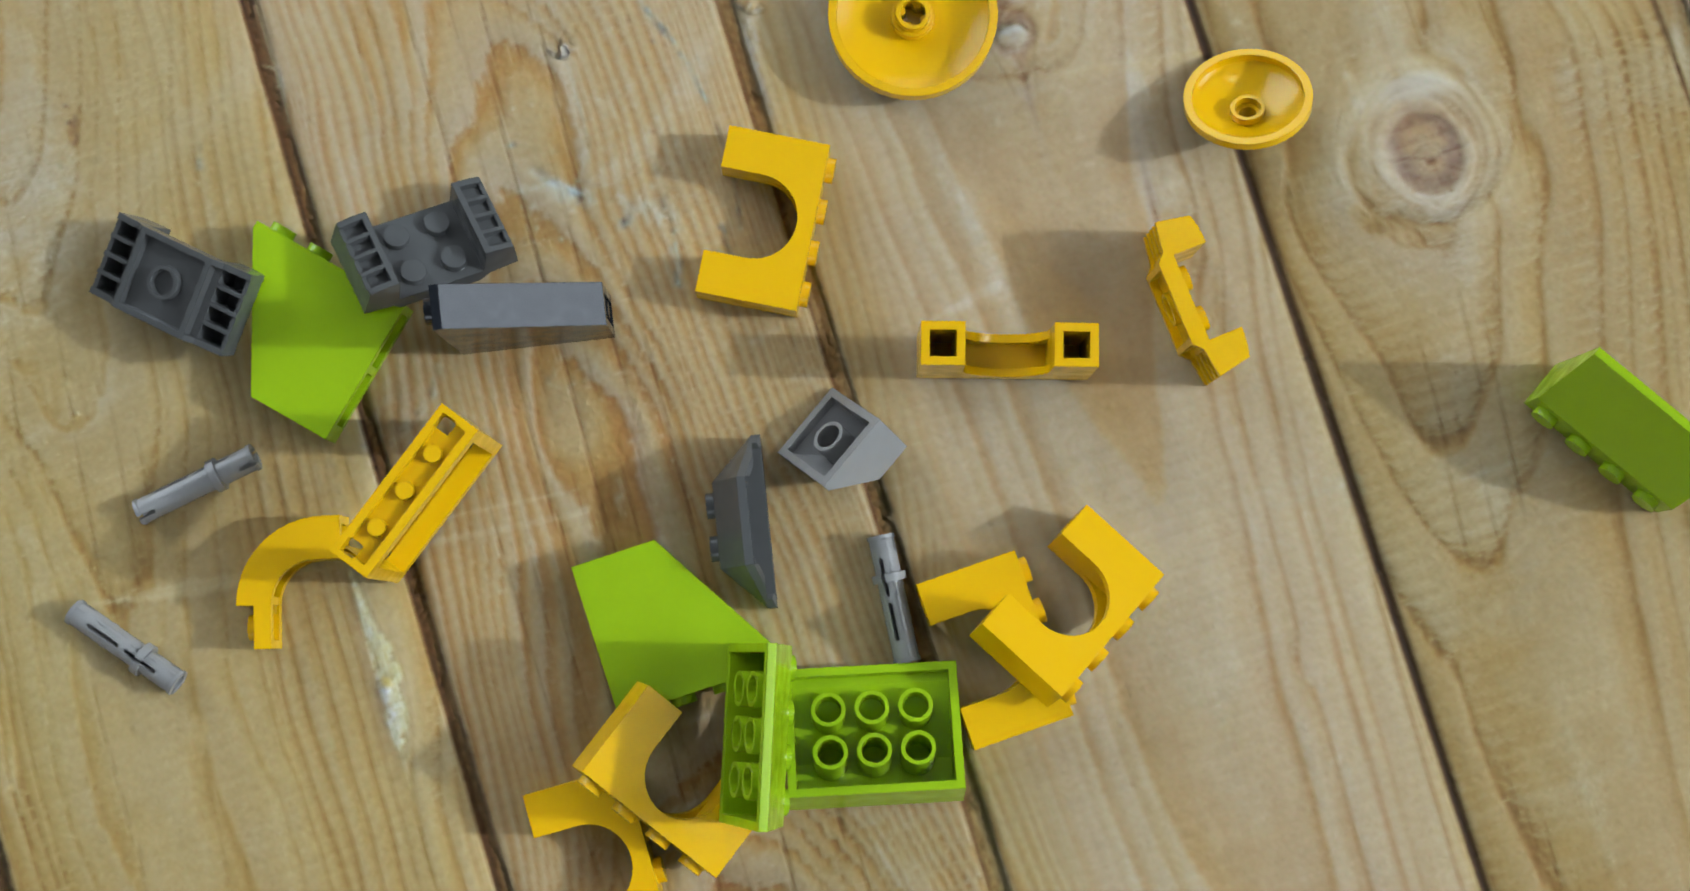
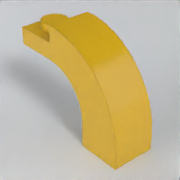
(275, 564)

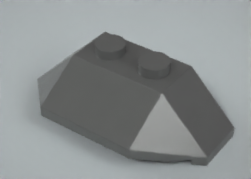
(743, 523)

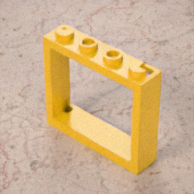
(416, 497)

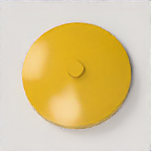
(912, 44)

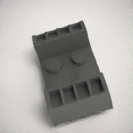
(433, 246)
(176, 285)

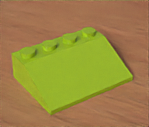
(1619, 426)
(757, 735)
(876, 736)

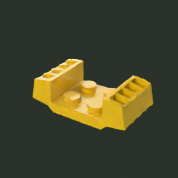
(1165, 246)

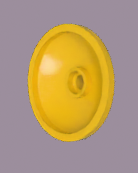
(1248, 99)

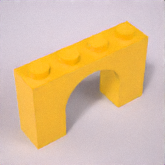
(778, 280)
(1059, 353)
(981, 588)
(1053, 661)
(617, 765)
(573, 805)

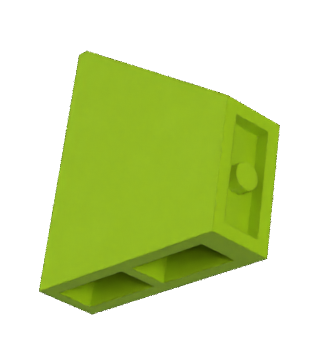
(310, 335)
(658, 624)

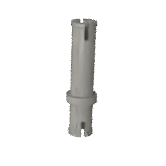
(212, 477)
(893, 598)
(139, 656)

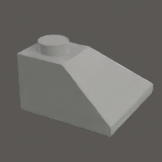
(842, 444)

